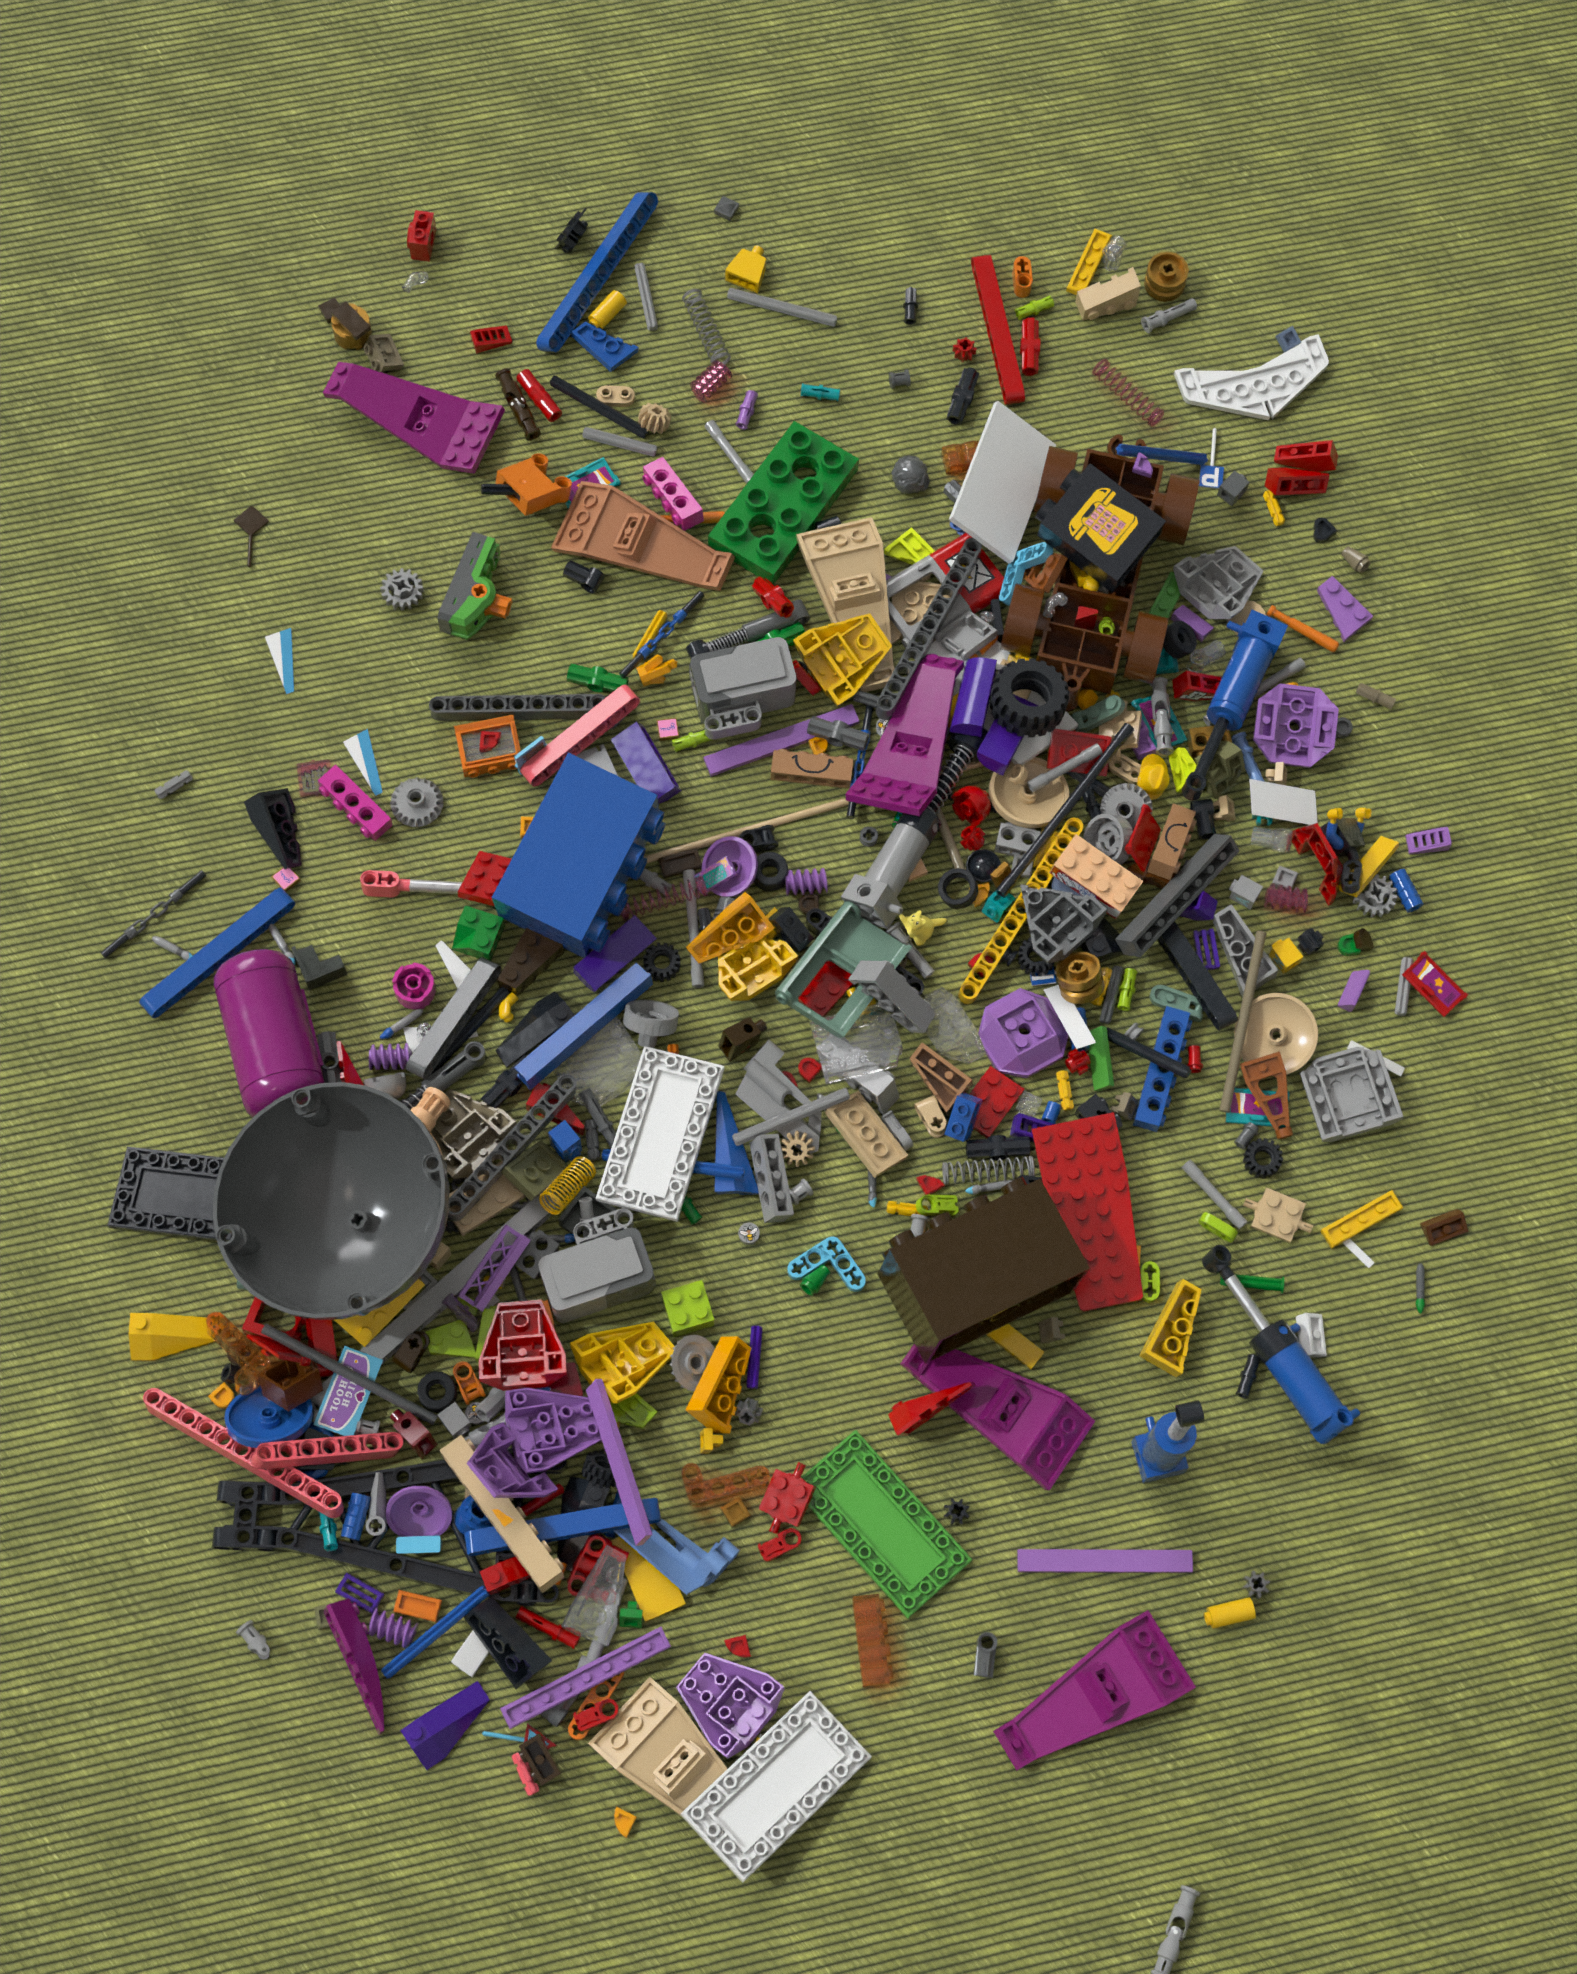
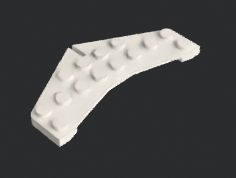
(1249, 390)

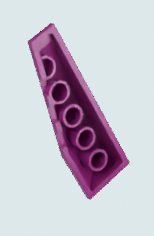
(357, 1653)

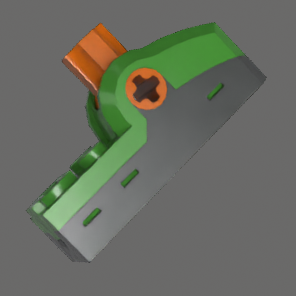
(472, 595)

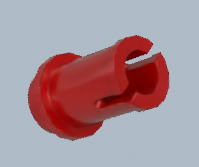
(1194, 1059)

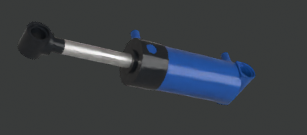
(1287, 1359)

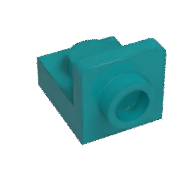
(997, 905)

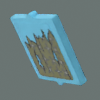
(529, 752)

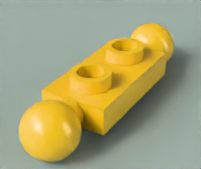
(1083, 578)

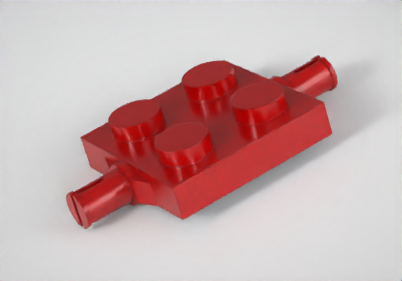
(787, 1497)

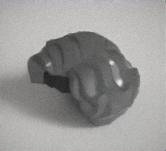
(910, 475)

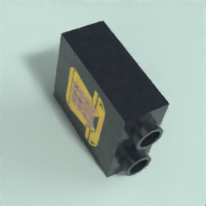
(1099, 526)

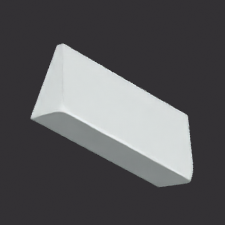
(1312, 1334)
(470, 1655)

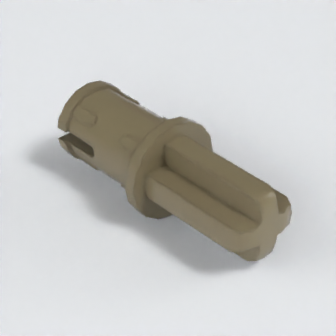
(1375, 695)

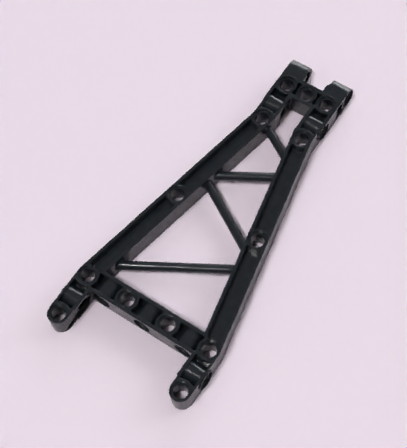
(354, 1553)

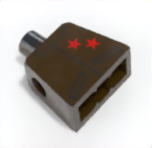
(741, 1037)

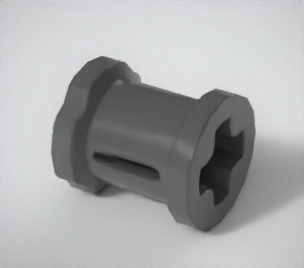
(899, 379)

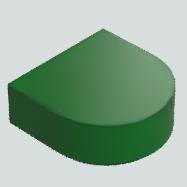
(1347, 947)

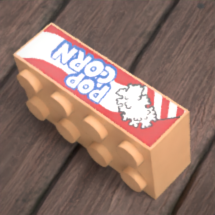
(1096, 875)

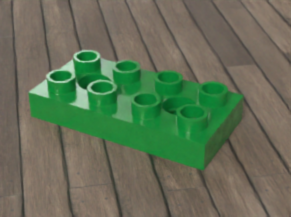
(783, 501)

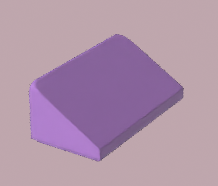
(1198, 625)
(1353, 989)

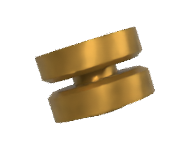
(1166, 276)
(1080, 978)

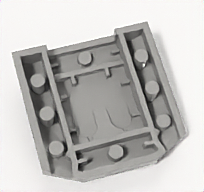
(1350, 1093)

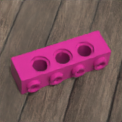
(672, 493)
(336, 779)

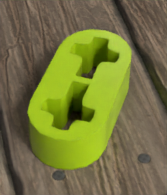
(1218, 1227)
(1155, 1281)

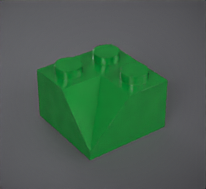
(478, 933)

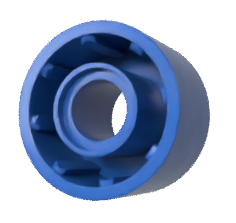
(466, 1520)

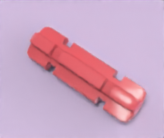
(524, 1773)

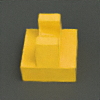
(708, 1440)

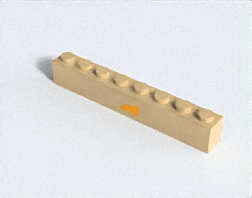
(505, 1518)

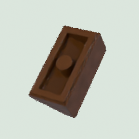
(1444, 1227)

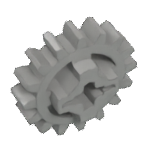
(403, 592)
(1373, 905)

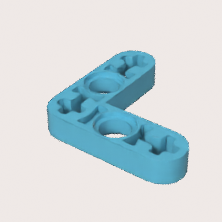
(1023, 560)
(826, 1256)

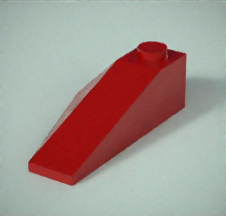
(913, 1413)

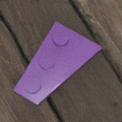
(1343, 607)

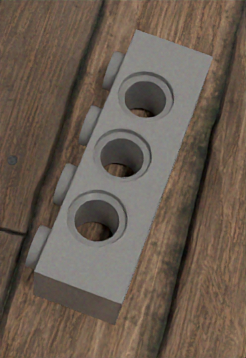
(771, 1178)

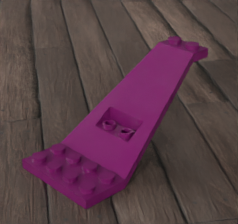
(431, 422)
(910, 751)
(1036, 1430)
(1134, 1669)

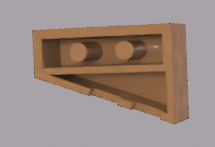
(940, 1076)

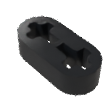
(1348, 876)

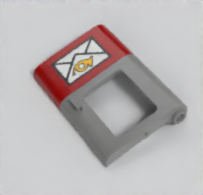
(979, 590)

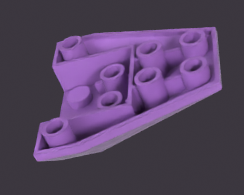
(548, 1427)
(729, 1701)

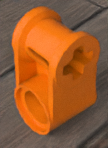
(469, 1386)

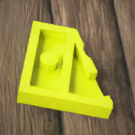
(909, 547)
(1181, 767)

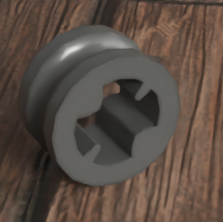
(868, 843)

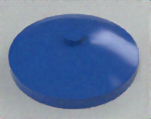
(258, 1420)

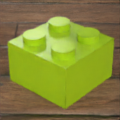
(687, 1308)

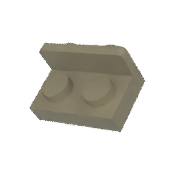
(383, 353)

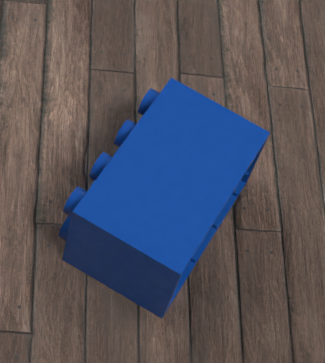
(579, 856)

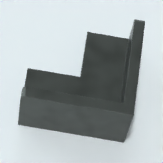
(317, 972)
(572, 1214)

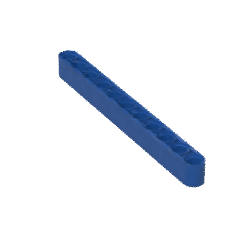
(597, 272)

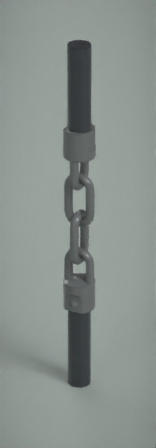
(131, 932)

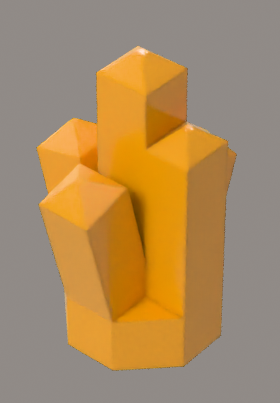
(654, 670)

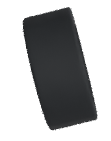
(947, 878)

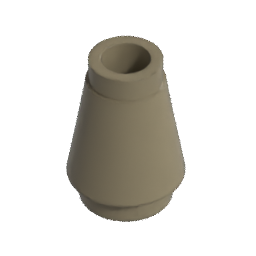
(1356, 560)

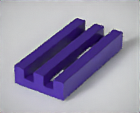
(1196, 934)
(375, 1602)

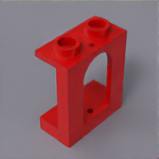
(252, 1326)

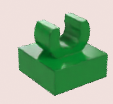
(631, 1616)

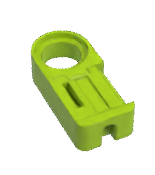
(939, 1204)

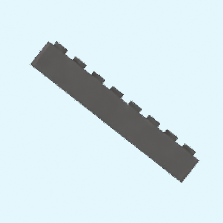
(1177, 895)

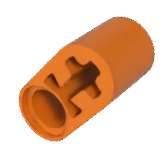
(1022, 278)

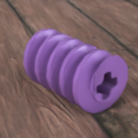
(806, 881)
(389, 1056)
(392, 1628)

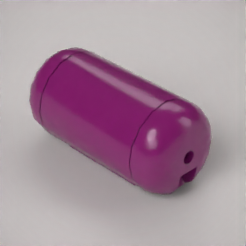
(267, 1027)

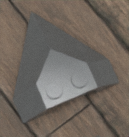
(1060, 920)

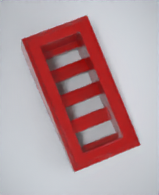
(486, 345)

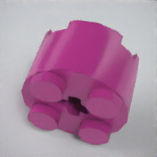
(410, 976)

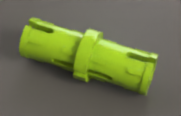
(1034, 307)
(1106, 626)
(690, 740)
(1127, 989)

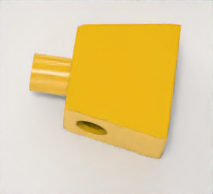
(747, 269)

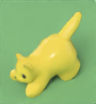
(920, 926)

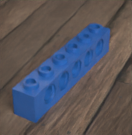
(1145, 1117)

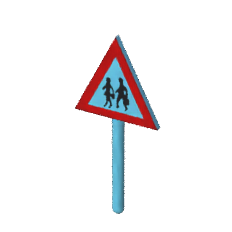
(530, 1732)

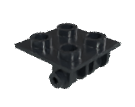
(572, 232)

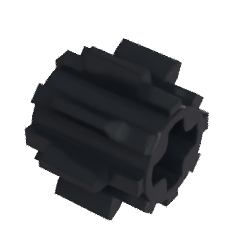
(1310, 941)
(953, 1517)

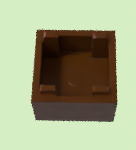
(290, 1383)

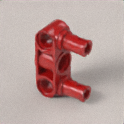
(587, 1559)

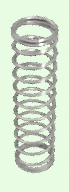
(698, 298)
(945, 1169)

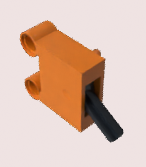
(529, 486)

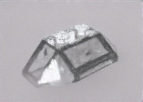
(952, 1029)

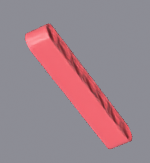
(580, 735)
(320, 1456)

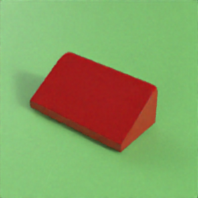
(1086, 618)

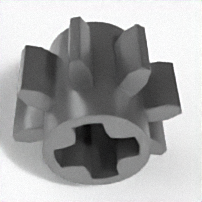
(748, 1411)
(1262, 1583)

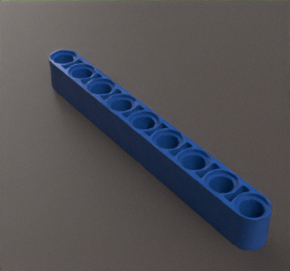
(216, 953)
(563, 1526)

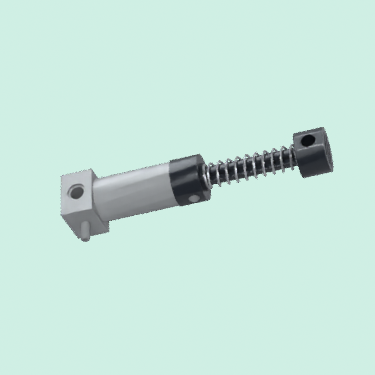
(912, 834)

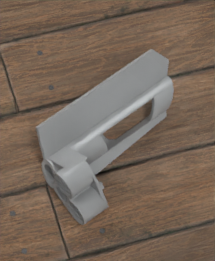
(765, 1090)

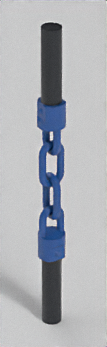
(645, 651)
(865, 728)

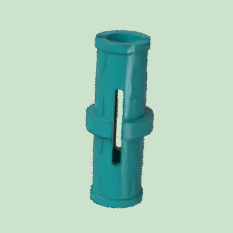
(820, 392)
(328, 1529)

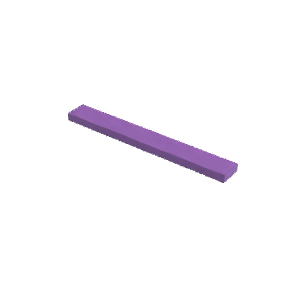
(764, 745)
(619, 1462)
(1104, 1561)
(585, 1677)

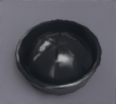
(982, 864)

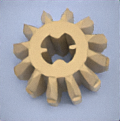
(654, 418)
(804, 1147)

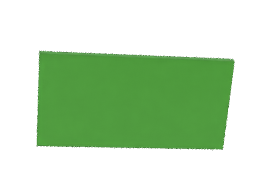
(883, 1524)

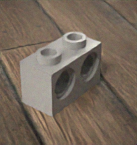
(1016, 845)

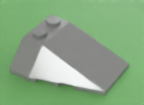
(1218, 581)

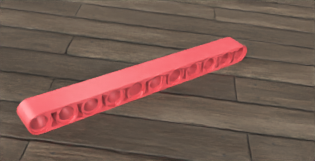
(232, 1448)

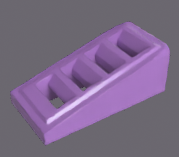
(1438, 846)

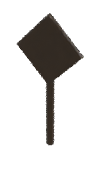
(250, 521)

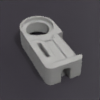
(897, 1130)

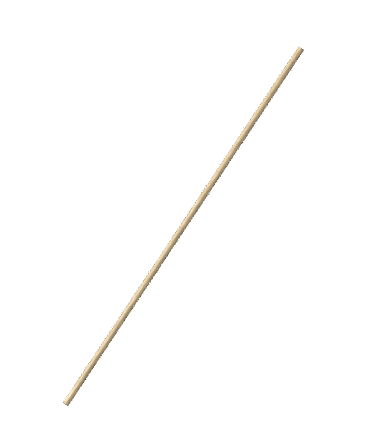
(775, 822)

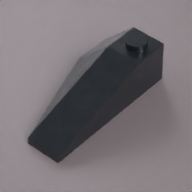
(273, 818)
(1103, 942)
(535, 1028)
(579, 1496)

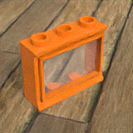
(492, 761)

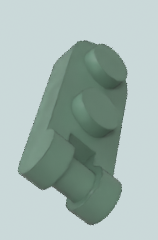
(1099, 713)
(1166, 996)

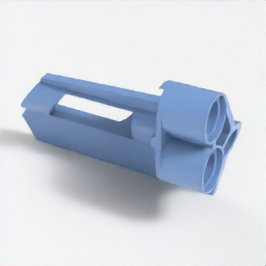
(686, 1564)

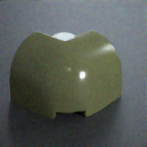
(1224, 769)

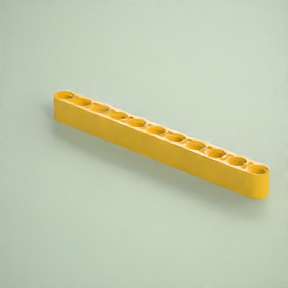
(1015, 917)

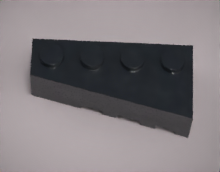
(507, 1642)

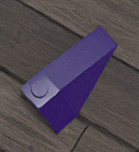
(441, 1728)

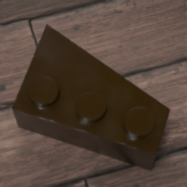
(529, 960)

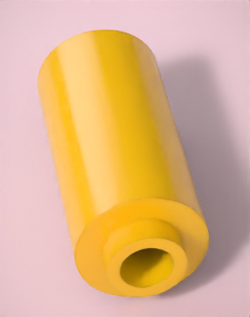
(607, 309)
(1230, 1613)

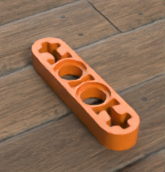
(593, 1698)

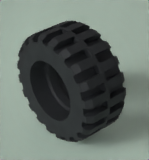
(1034, 677)

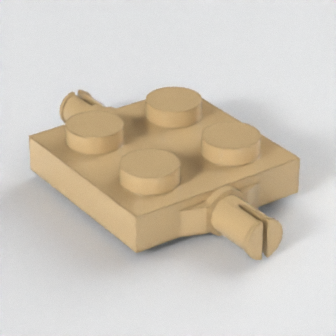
(1112, 726)
(1278, 1215)

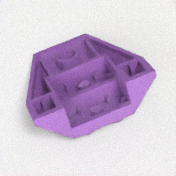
(500, 1471)

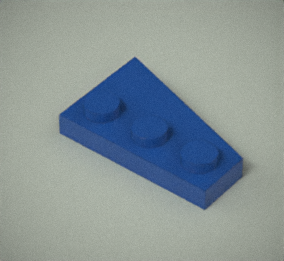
(606, 349)

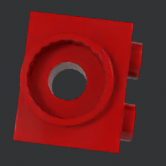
(421, 235)

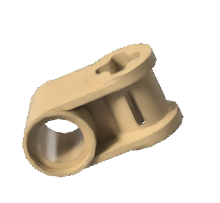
(930, 1113)

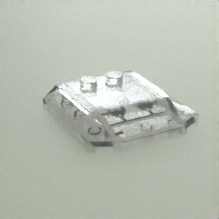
(866, 1048)
(603, 1064)

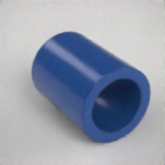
(1051, 1112)

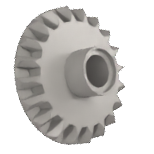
(1125, 794)
(416, 813)
(690, 1350)

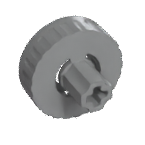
(1114, 841)
(650, 1020)

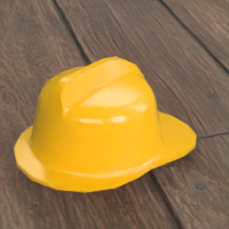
(1153, 776)

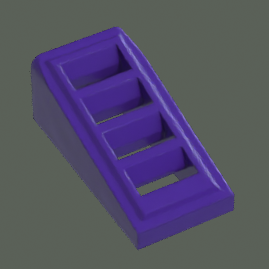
(1026, 1120)

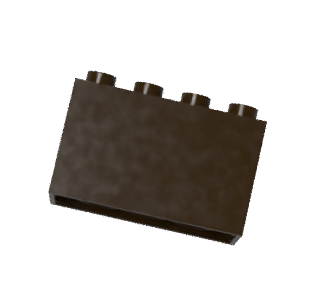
(981, 1268)

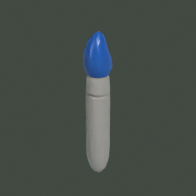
(388, 1032)

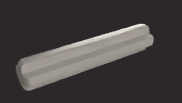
(1403, 988)

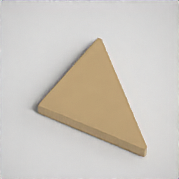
(913, 604)

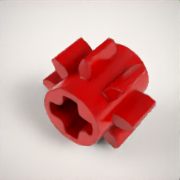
(964, 349)
(972, 838)
(1077, 1061)

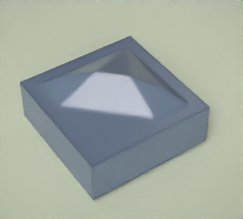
(1288, 339)

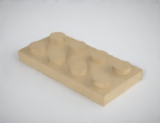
(866, 1134)
(495, 1200)

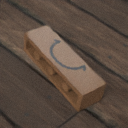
(811, 768)
(1171, 842)

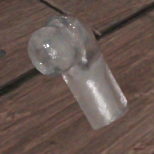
(415, 278)

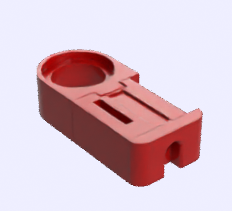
(806, 679)
(777, 1546)
(593, 1716)

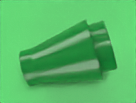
(813, 1282)

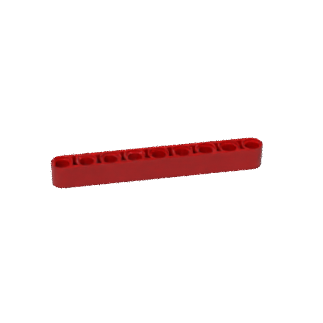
(997, 329)

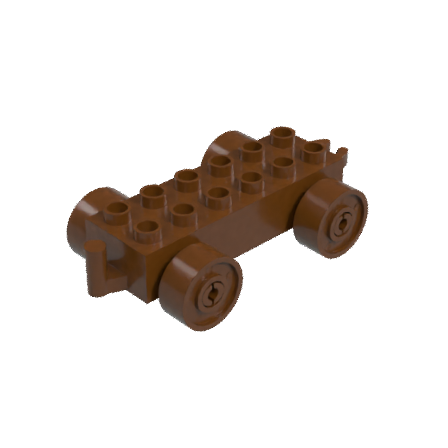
(1083, 655)

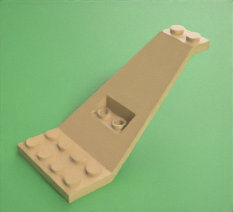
(851, 579)
(652, 1740)

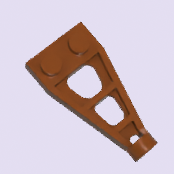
(1048, 575)
(1263, 1068)

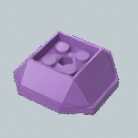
(1312, 713)
(1019, 1053)

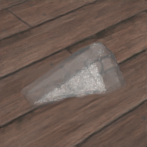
(596, 1604)

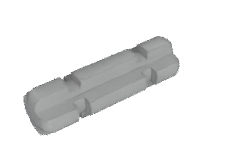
(173, 784)

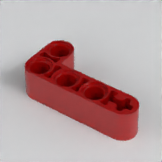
(321, 1338)

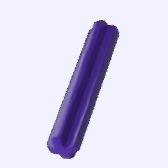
(754, 1358)

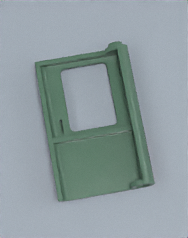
(845, 943)

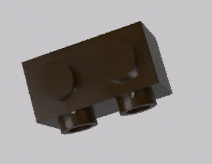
(540, 1759)

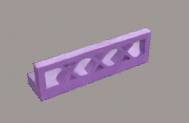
(500, 1273)

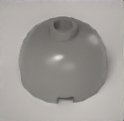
(391, 1084)

